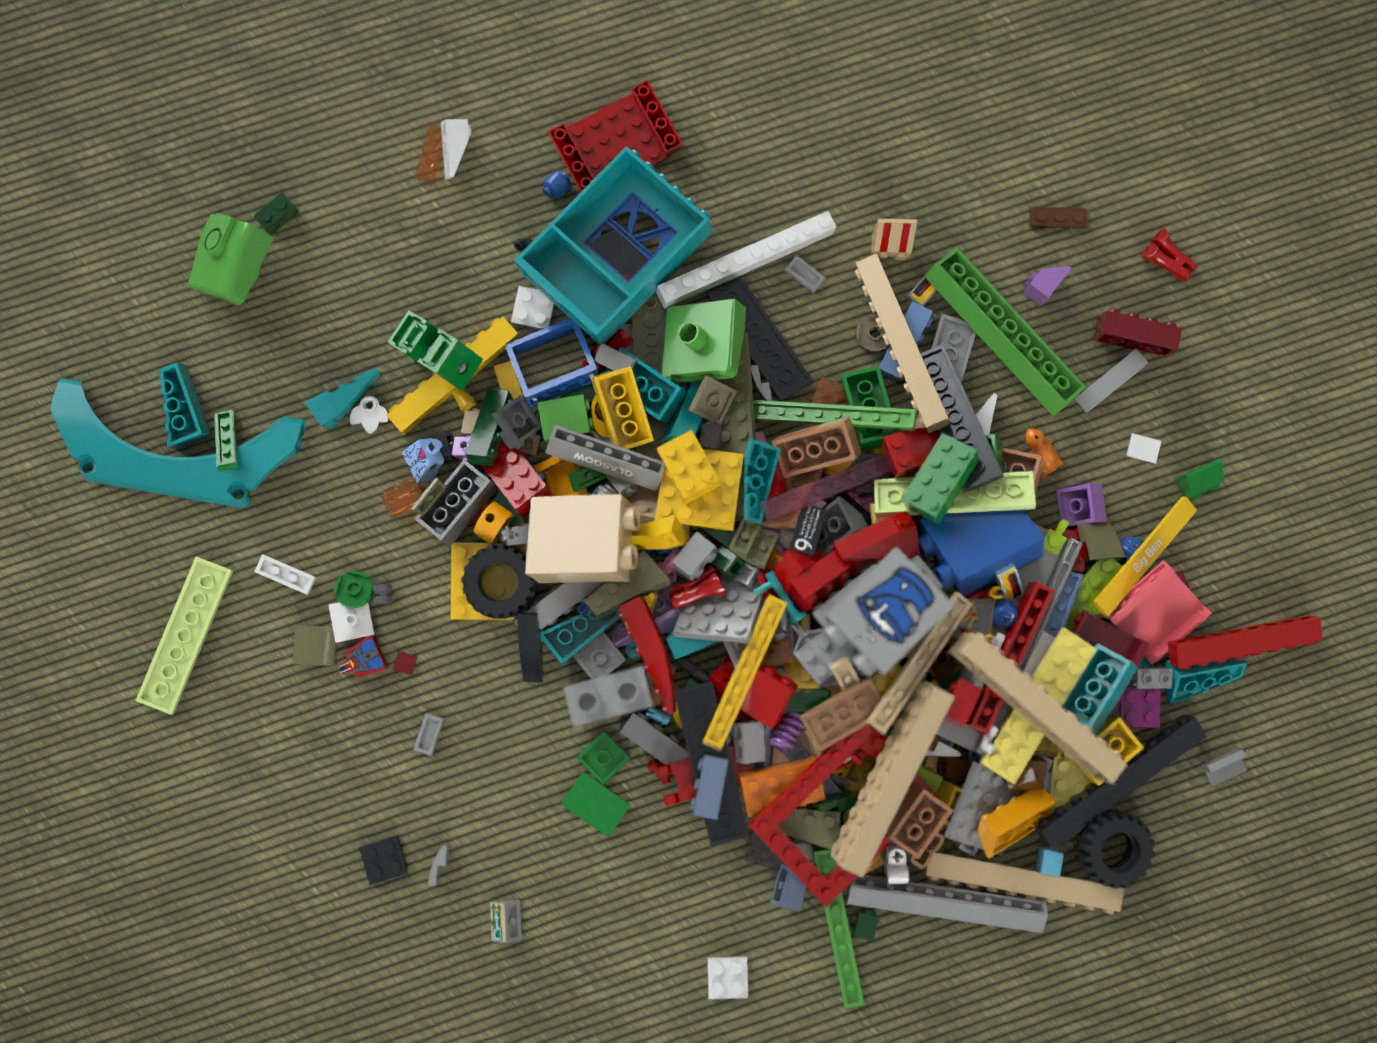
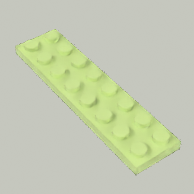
(1010, 492)
(184, 635)

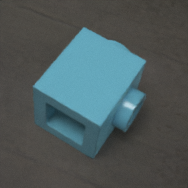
(1049, 861)

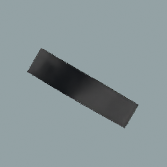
(530, 647)

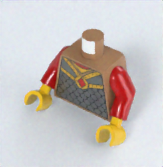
(980, 614)

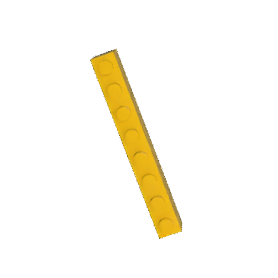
(436, 390)

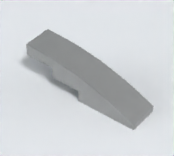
(1111, 380)

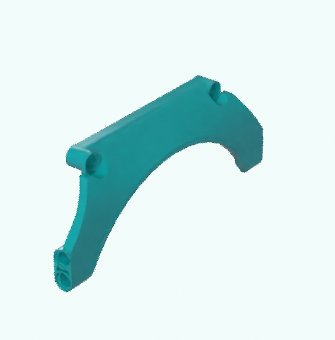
(191, 478)

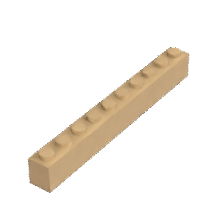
(903, 344)
(1024, 881)

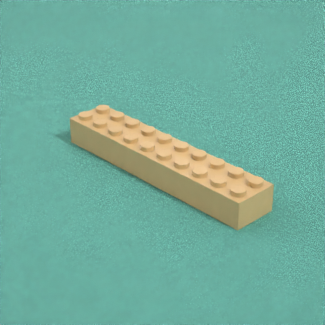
(1038, 707)
(891, 777)

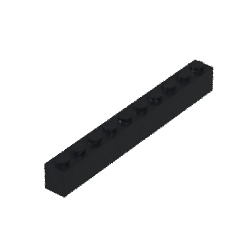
(1096, 799)

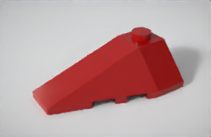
(880, 539)

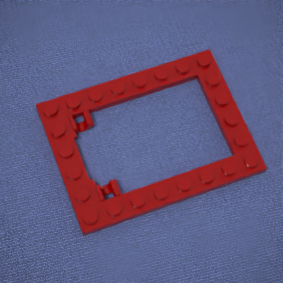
(766, 822)

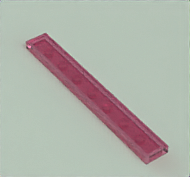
(825, 487)

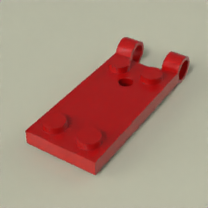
(683, 775)

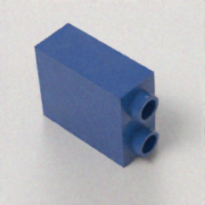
(977, 545)

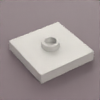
(350, 622)

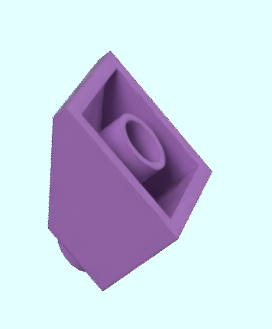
(1042, 285)
(1082, 504)

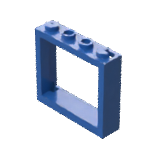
(561, 384)

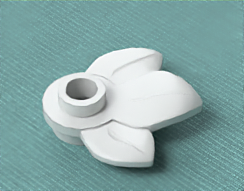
(368, 417)

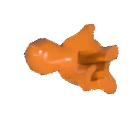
(1044, 448)

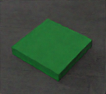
(603, 757)

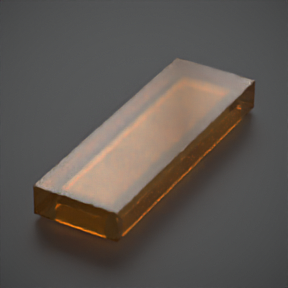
(430, 155)

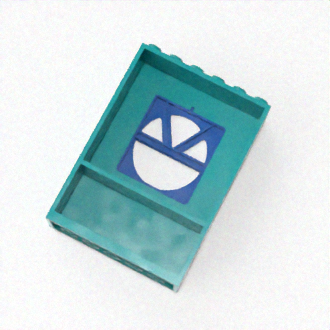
(583, 281)

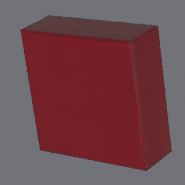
(405, 663)

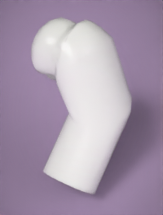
(986, 744)

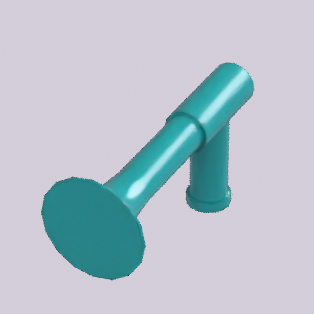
(773, 582)

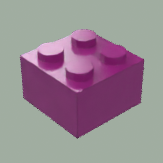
(1141, 707)

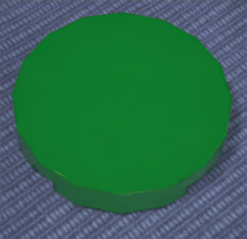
(353, 589)

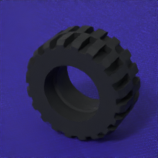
(473, 582)
(1133, 863)

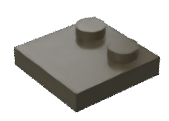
(712, 400)

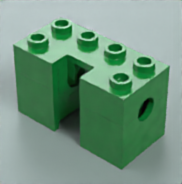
(435, 350)

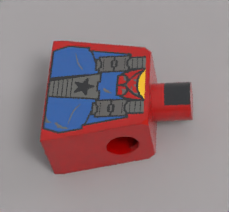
(364, 658)

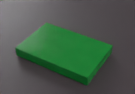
(595, 804)

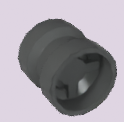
(382, 594)

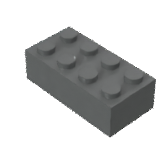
(458, 503)

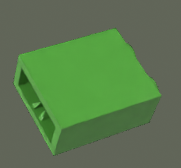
(566, 413)

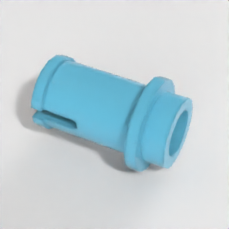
(660, 716)

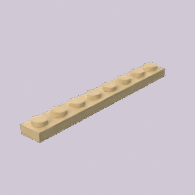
(918, 665)

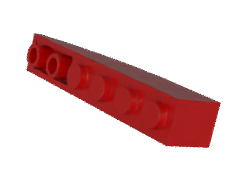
(652, 649)

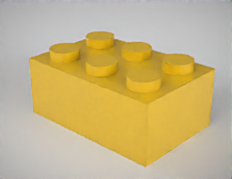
(688, 467)
(1119, 739)

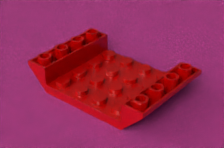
(630, 122)

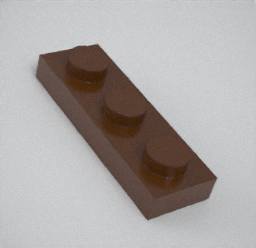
(1058, 217)

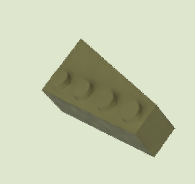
(642, 582)
(812, 826)

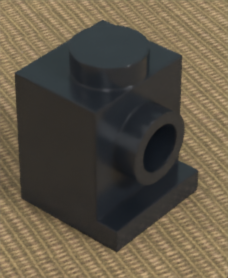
(447, 445)

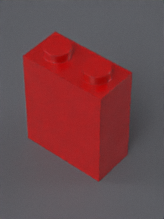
(769, 696)

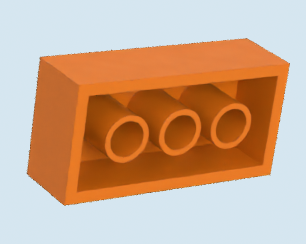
(764, 784)

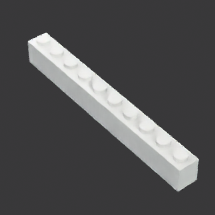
(745, 259)

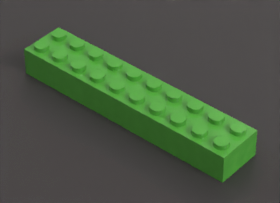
(1004, 331)

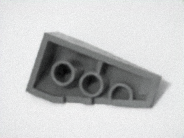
(839, 523)

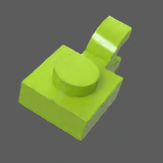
(1053, 539)

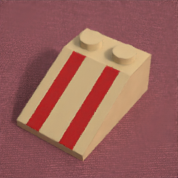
(893, 238)

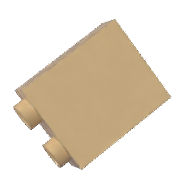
(581, 539)

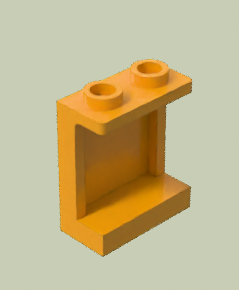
(557, 476)

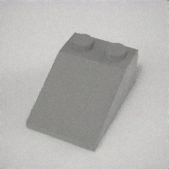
(694, 557)

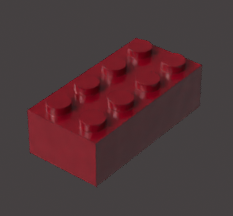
(1139, 333)

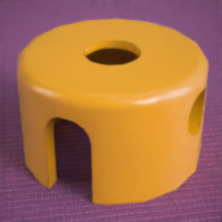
(489, 530)

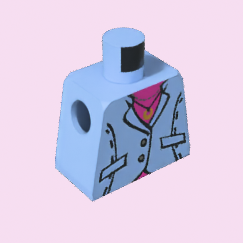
(424, 459)

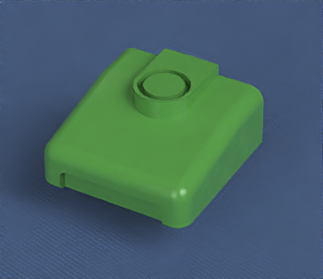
(228, 258)
(703, 340)

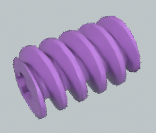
(786, 732)

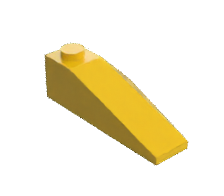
(660, 534)

